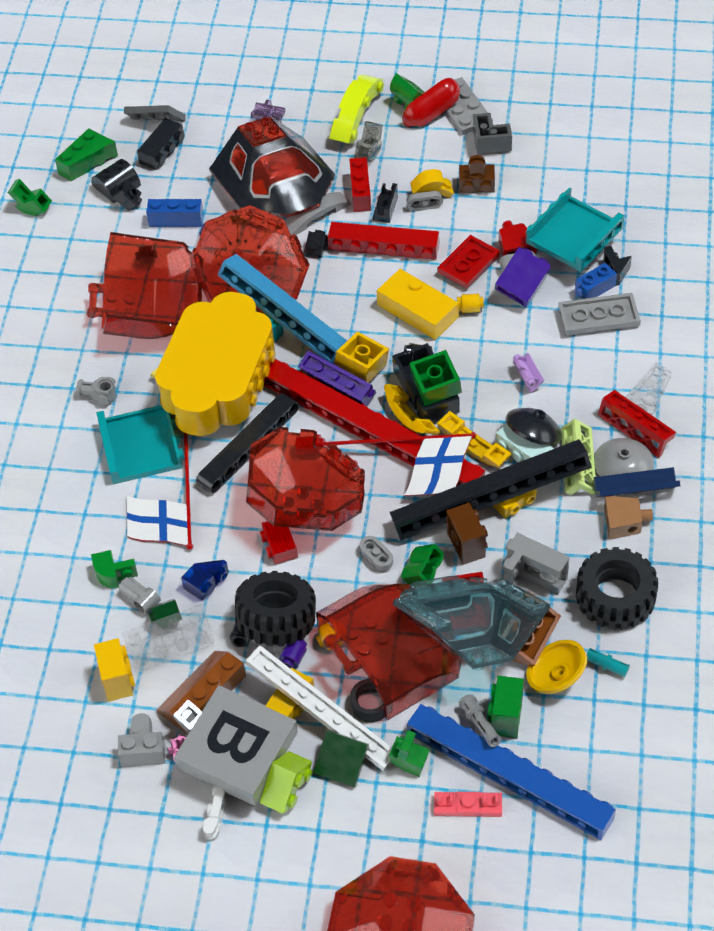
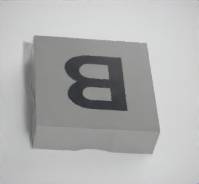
(235, 744)

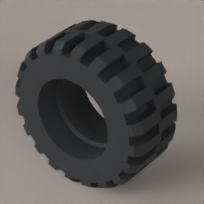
(275, 608)
(613, 610)

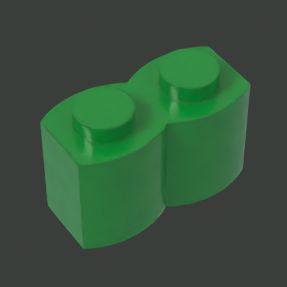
(422, 564)

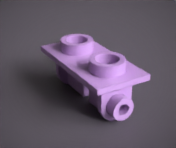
(528, 371)

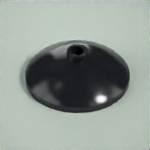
(534, 426)

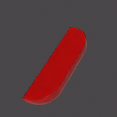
(431, 103)

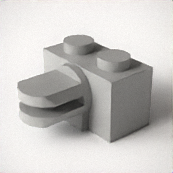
(142, 745)

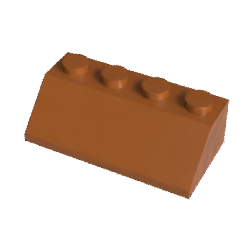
(218, 669)

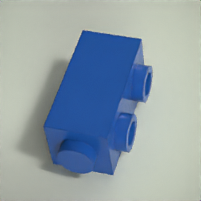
(595, 282)

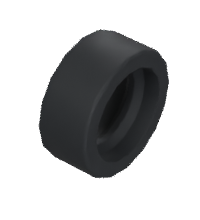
(366, 715)

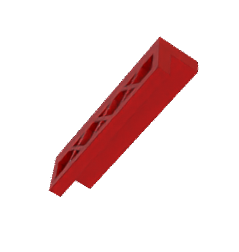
(636, 419)

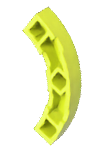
(353, 106)

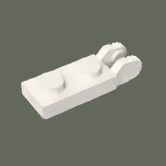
(215, 812)

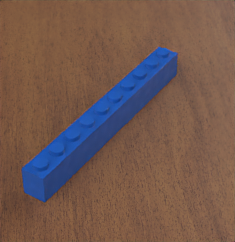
(512, 772)

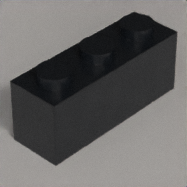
(160, 144)

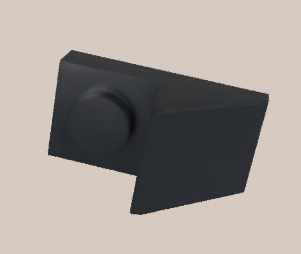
(619, 265)

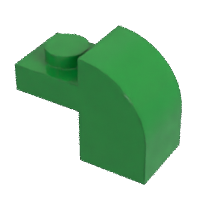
(29, 201)
(110, 573)
(408, 755)

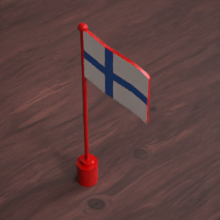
(436, 464)
(161, 519)

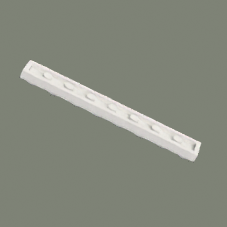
(317, 704)

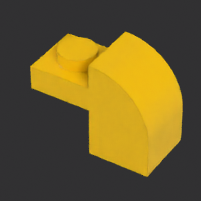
(432, 181)

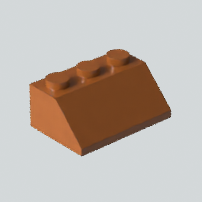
(536, 642)

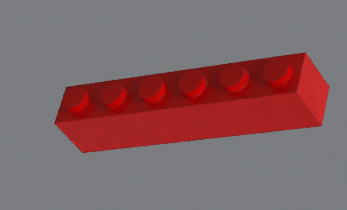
(383, 240)

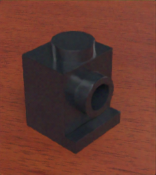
(127, 195)

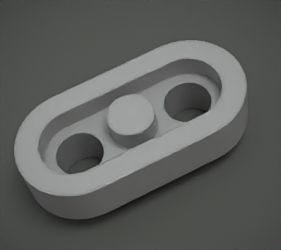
(424, 201)
(377, 554)

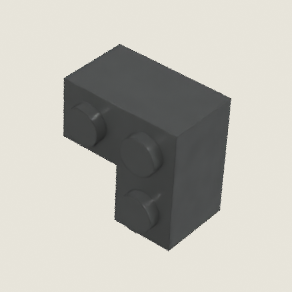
(491, 137)

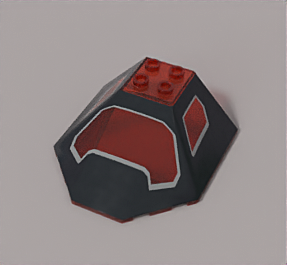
(272, 169)

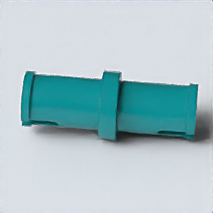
(607, 662)

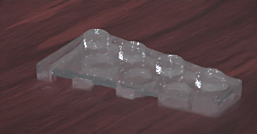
(650, 389)

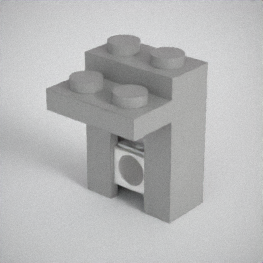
(535, 563)

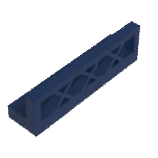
(635, 482)

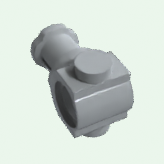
(101, 389)

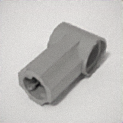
(141, 597)

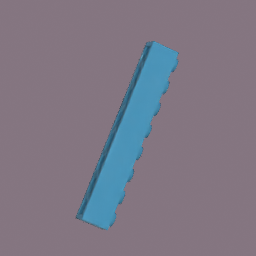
(281, 307)

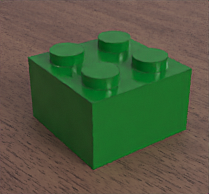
(435, 377)
(506, 705)

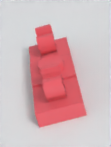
(468, 804)

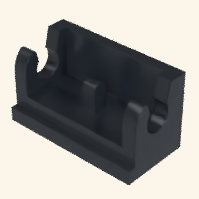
(386, 204)

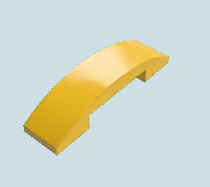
(397, 401)
(478, 448)

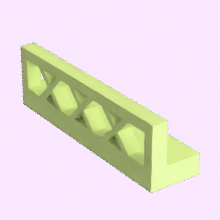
(570, 433)

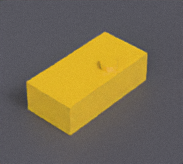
(417, 304)

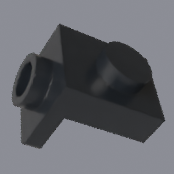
(316, 243)

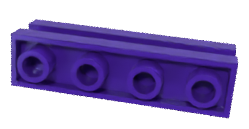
(337, 378)

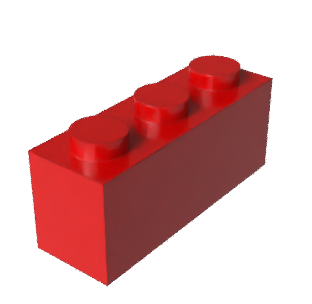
(360, 184)

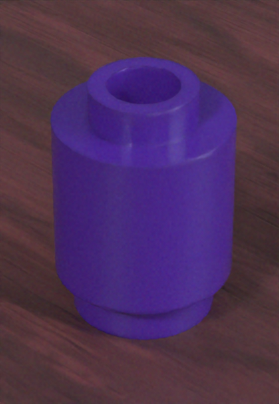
(293, 654)

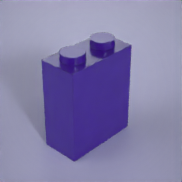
(523, 276)

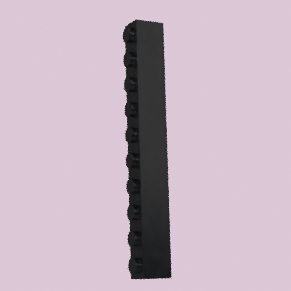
(492, 488)

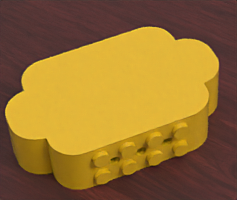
(216, 363)

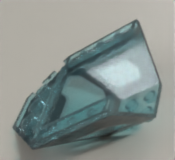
(474, 618)

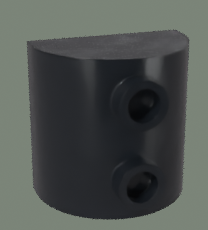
(109, 178)

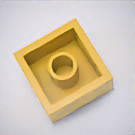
(362, 357)
(114, 669)

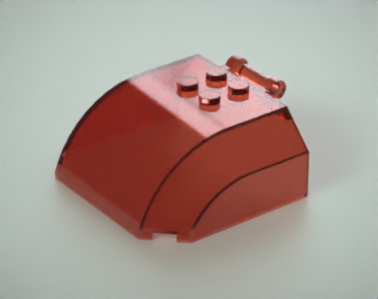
(144, 287)
(388, 646)

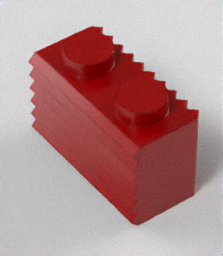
(279, 541)

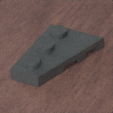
(154, 112)

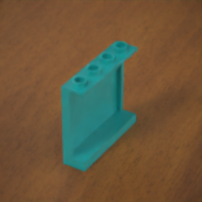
(573, 231)
(140, 443)

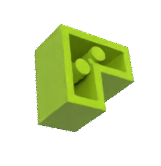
(283, 780)

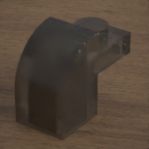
(370, 143)

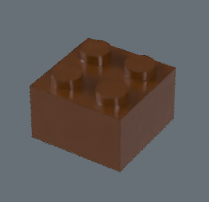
(466, 533)

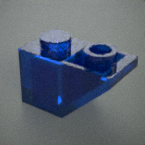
(204, 577)

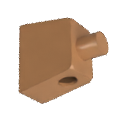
(624, 516)

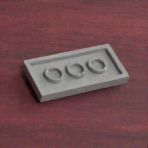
(462, 111)
(599, 314)

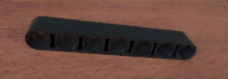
(237, 452)

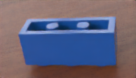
(175, 212)

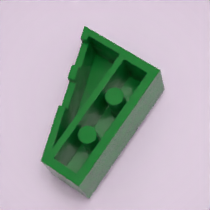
(84, 153)

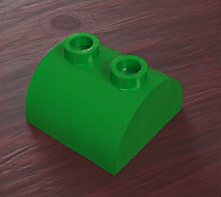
(404, 90)

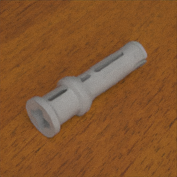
(476, 715)

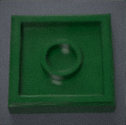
(341, 758)

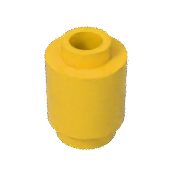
(470, 303)

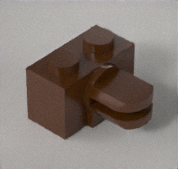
(476, 176)

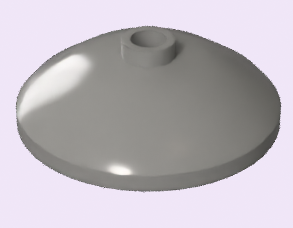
(610, 457)

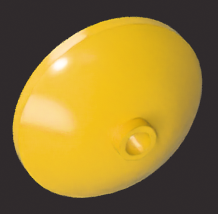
(557, 667)

